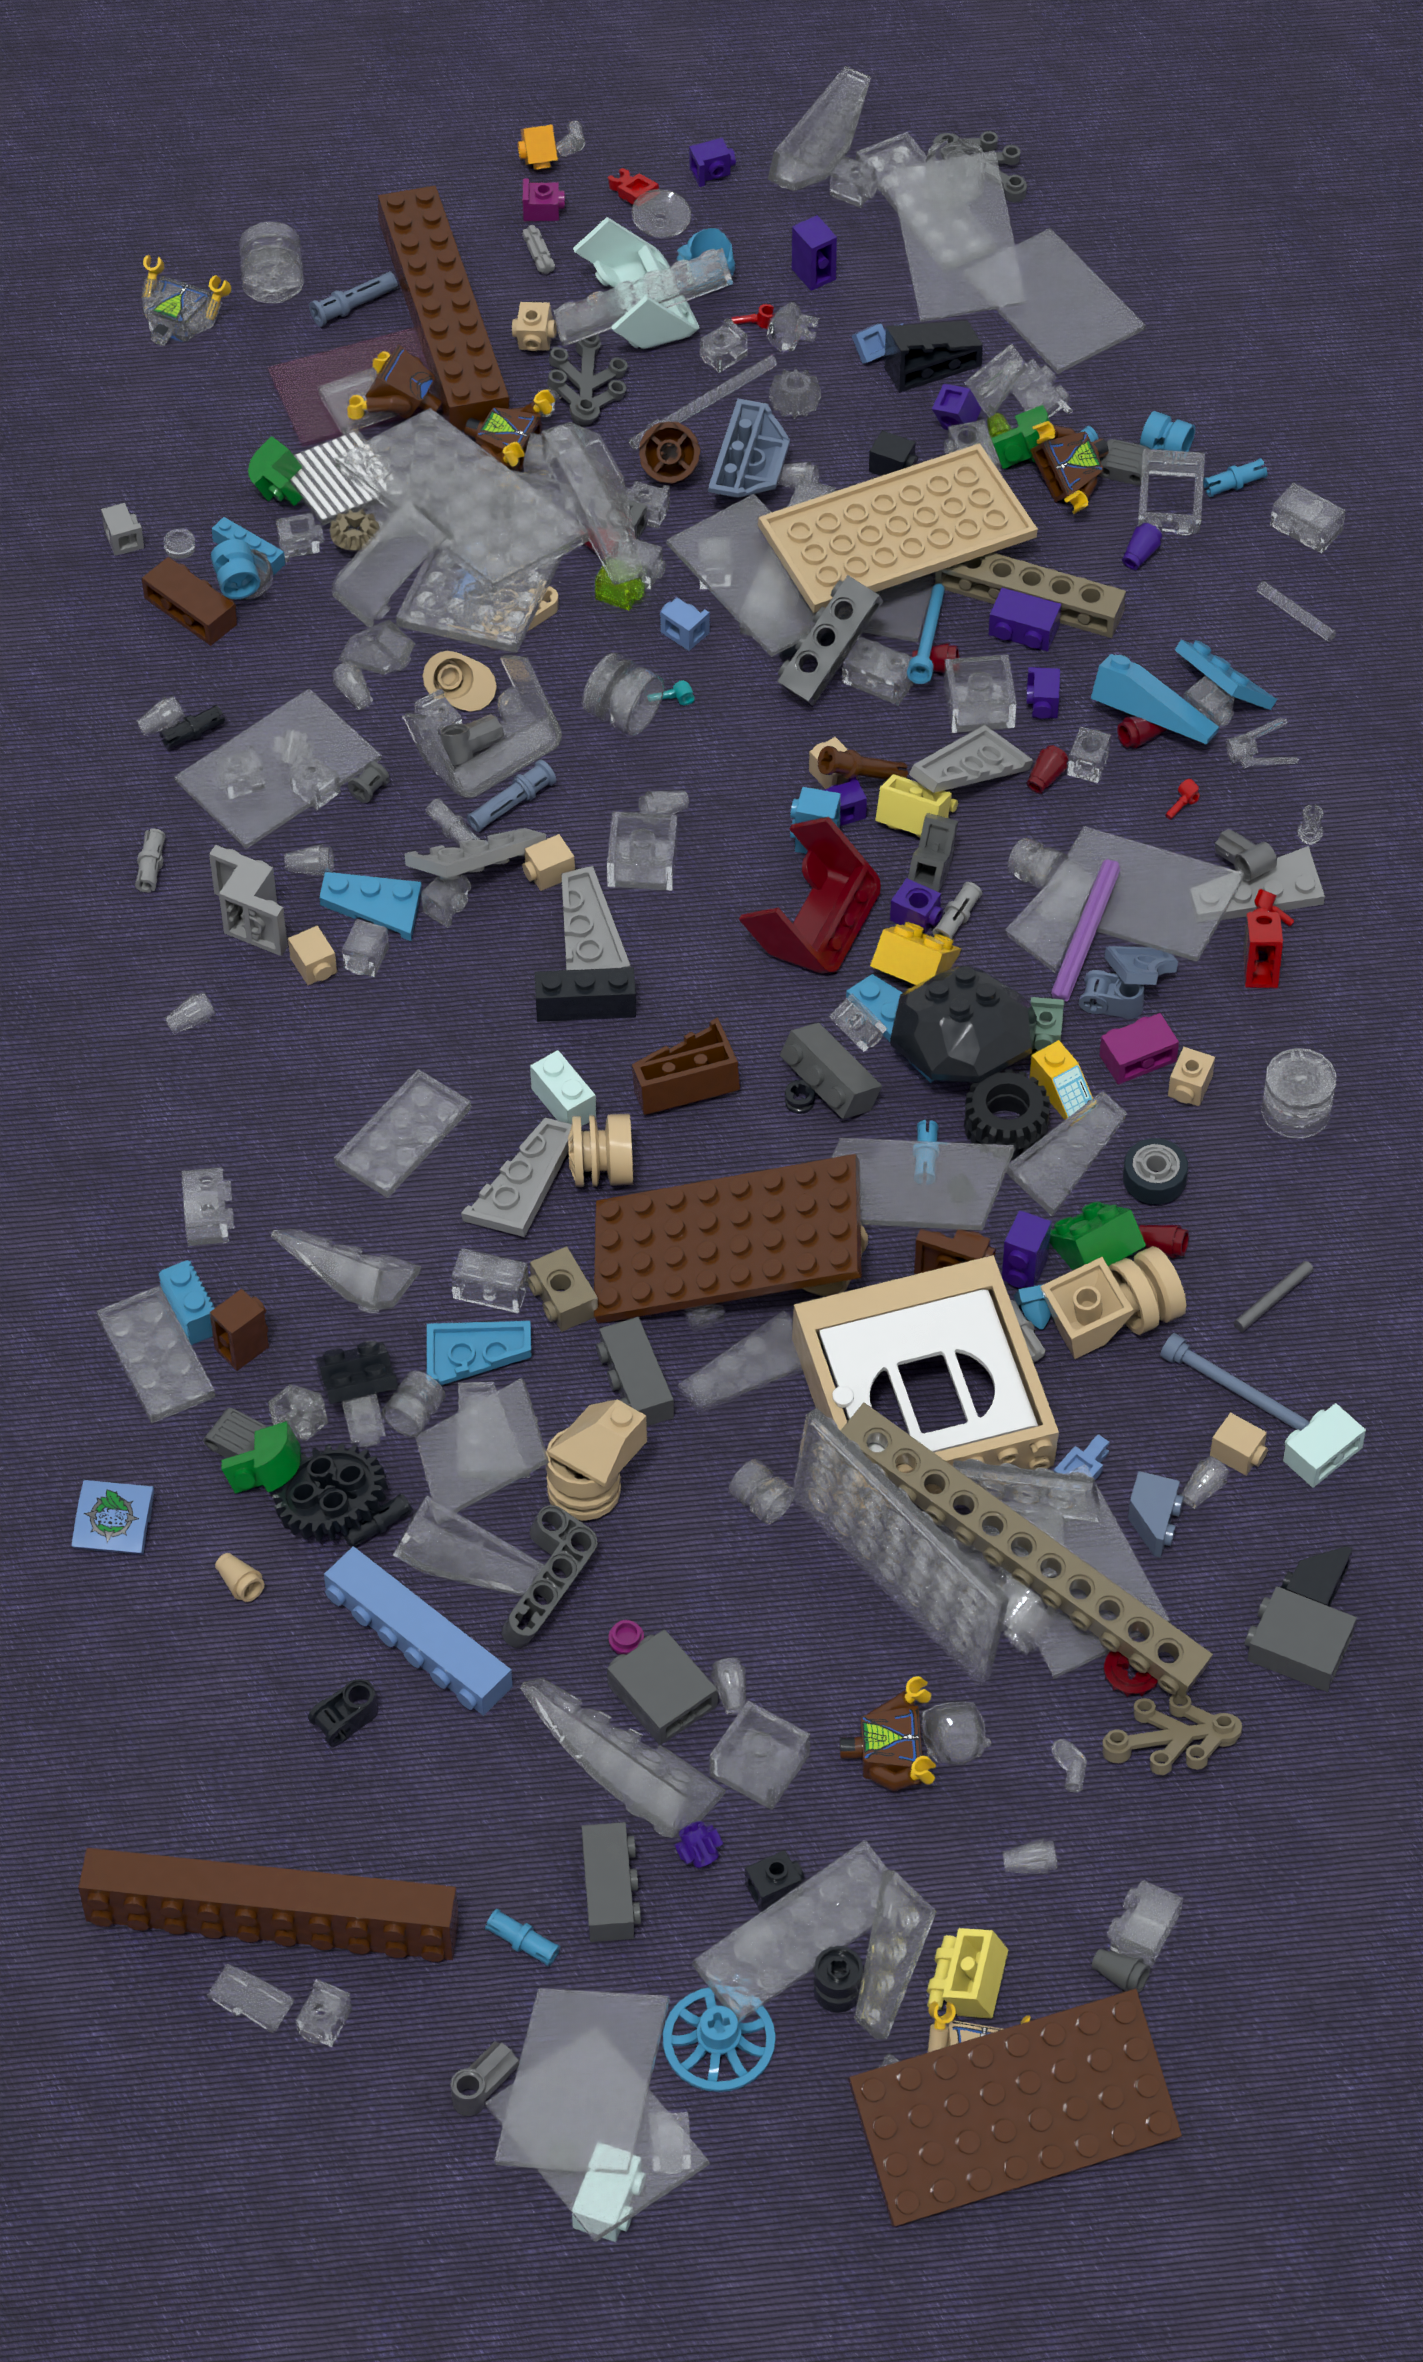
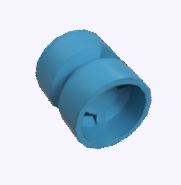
(1164, 434)
(235, 569)

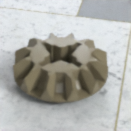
(353, 539)

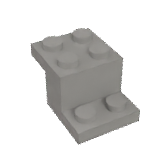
(248, 900)

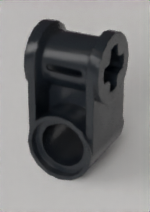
(338, 1714)

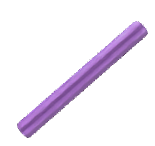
(1085, 930)

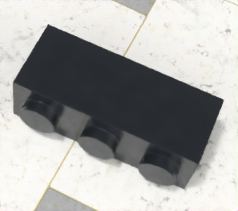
(585, 994)

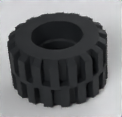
(1007, 1093)

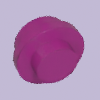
(625, 1636)

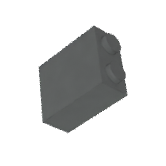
(1300, 1638)
(662, 1686)

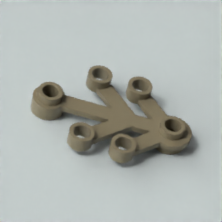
(1217, 1729)

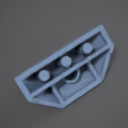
(750, 452)

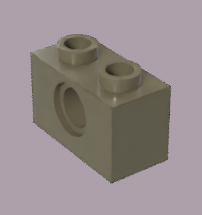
(558, 1272)

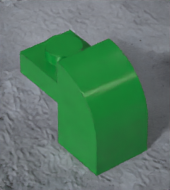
(1016, 444)
(271, 471)
(269, 1464)

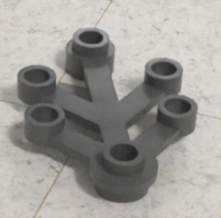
(1014, 185)
(583, 407)

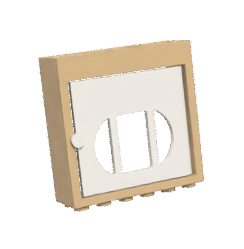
(922, 1317)

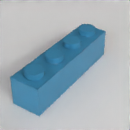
(229, 530)

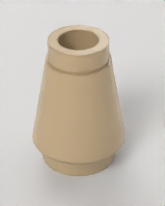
(240, 1578)

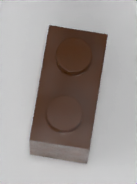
(239, 1329)

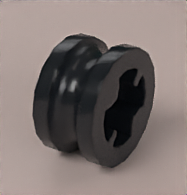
(799, 1106)

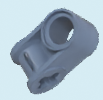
(1111, 995)

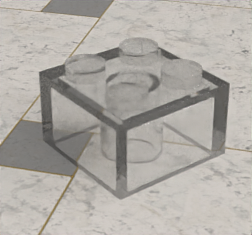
(979, 693)
(642, 851)
(759, 1755)

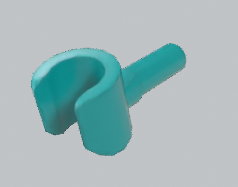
(681, 691)

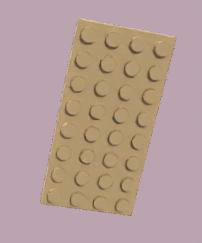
(898, 525)

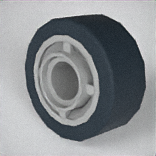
(1152, 1156)

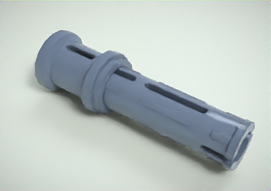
(341, 302)
(523, 788)

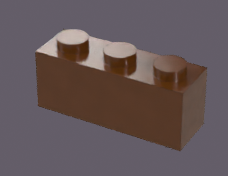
(189, 600)

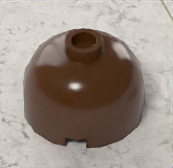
(669, 452)

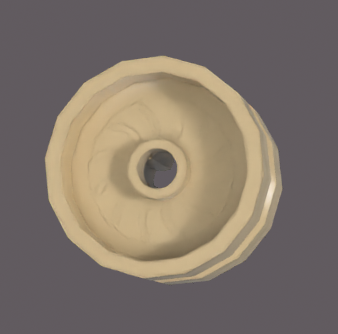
(1150, 1288)

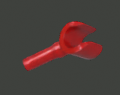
(762, 318)
(1189, 793)
(1266, 900)

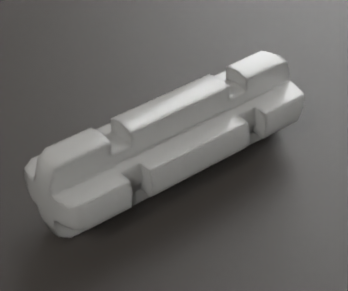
(538, 250)

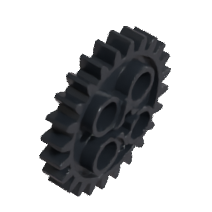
(331, 1492)

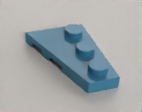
(1223, 675)

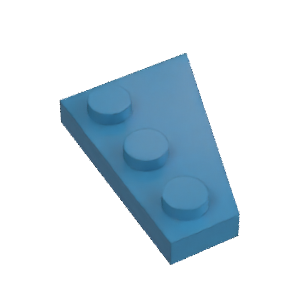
(375, 899)
(474, 1347)

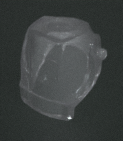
(954, 1732)

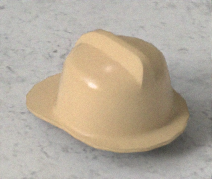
(463, 680)

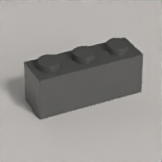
(830, 1070)
(635, 1370)
(610, 1882)

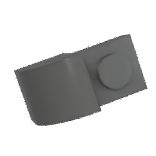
(935, 852)

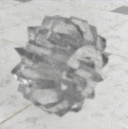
(795, 393)

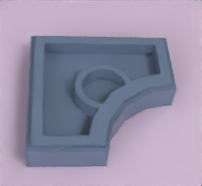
(1140, 964)

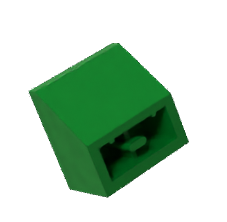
(1097, 1233)

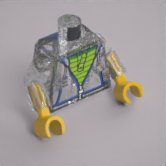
(179, 308)

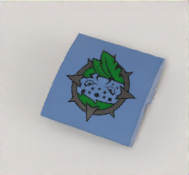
(112, 1517)

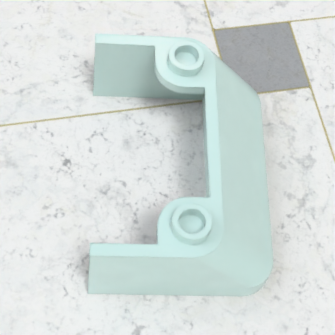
(626, 257)

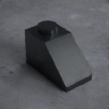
(1319, 1575)

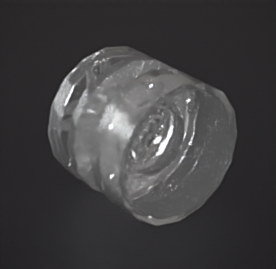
(271, 262)
(623, 694)
(1298, 1093)

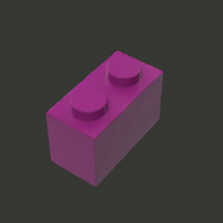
(1138, 1048)

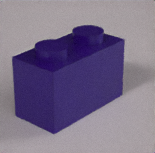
(814, 252)
(1024, 619)
(1026, 1250)

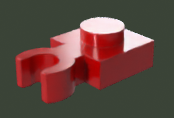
(630, 187)

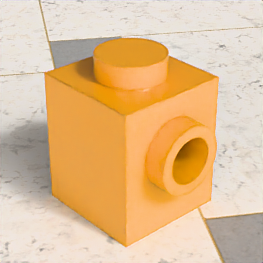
(538, 146)

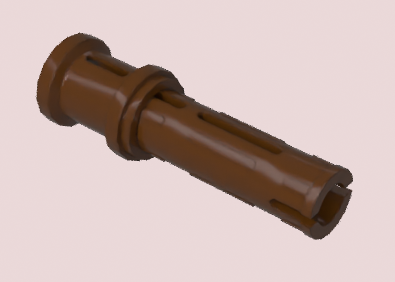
(851, 764)

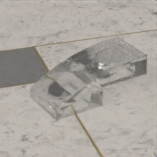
(251, 1996)

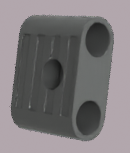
(1122, 462)
(232, 1434)

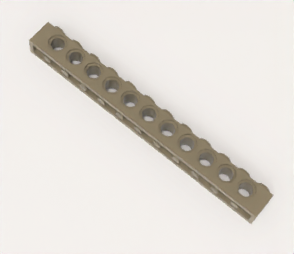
(1044, 1552)

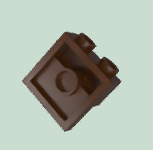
(937, 1251)

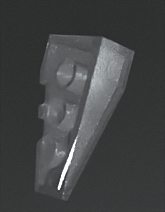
(359, 1278)
(459, 1550)

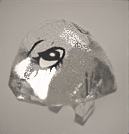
(790, 326)

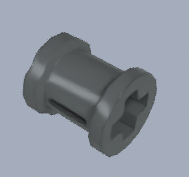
(368, 781)

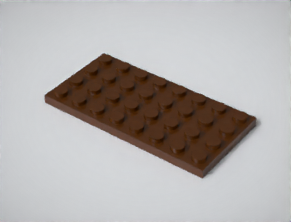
(728, 1238)
(1014, 2107)

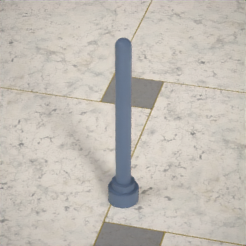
(1178, 1351)

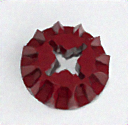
(1118, 1677)

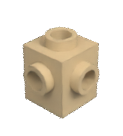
(534, 326)

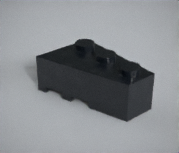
(930, 352)

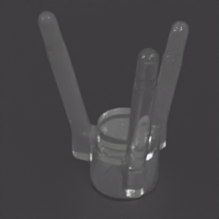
(1244, 746)

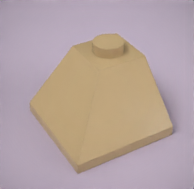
(1087, 1306)
(601, 1441)

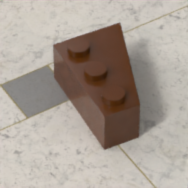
(687, 1072)

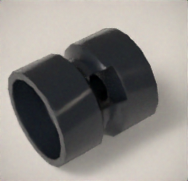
(837, 1978)

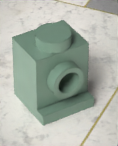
(1049, 1021)

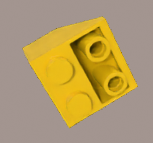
(913, 954)

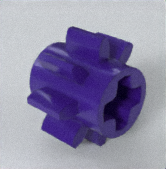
(698, 1844)

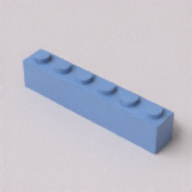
(417, 1631)

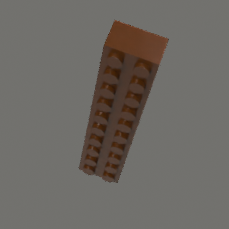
(441, 304)
(269, 1904)

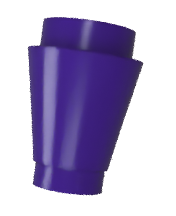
(1142, 545)

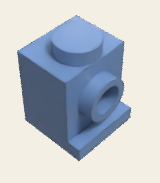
(684, 623)

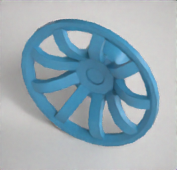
(719, 2035)

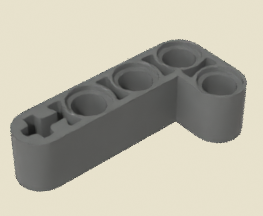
(547, 1583)

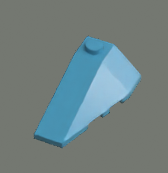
(1139, 693)

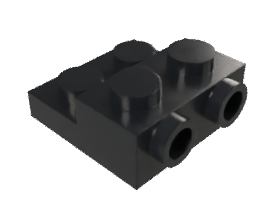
(356, 1372)

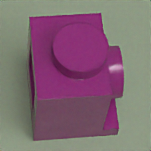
(542, 201)

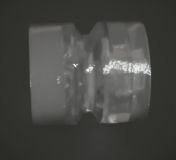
(1034, 863)
(413, 1403)
(758, 1488)

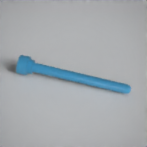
(921, 667)

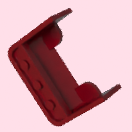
(835, 908)

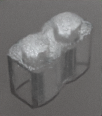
(1145, 1923)

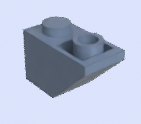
(1152, 1508)

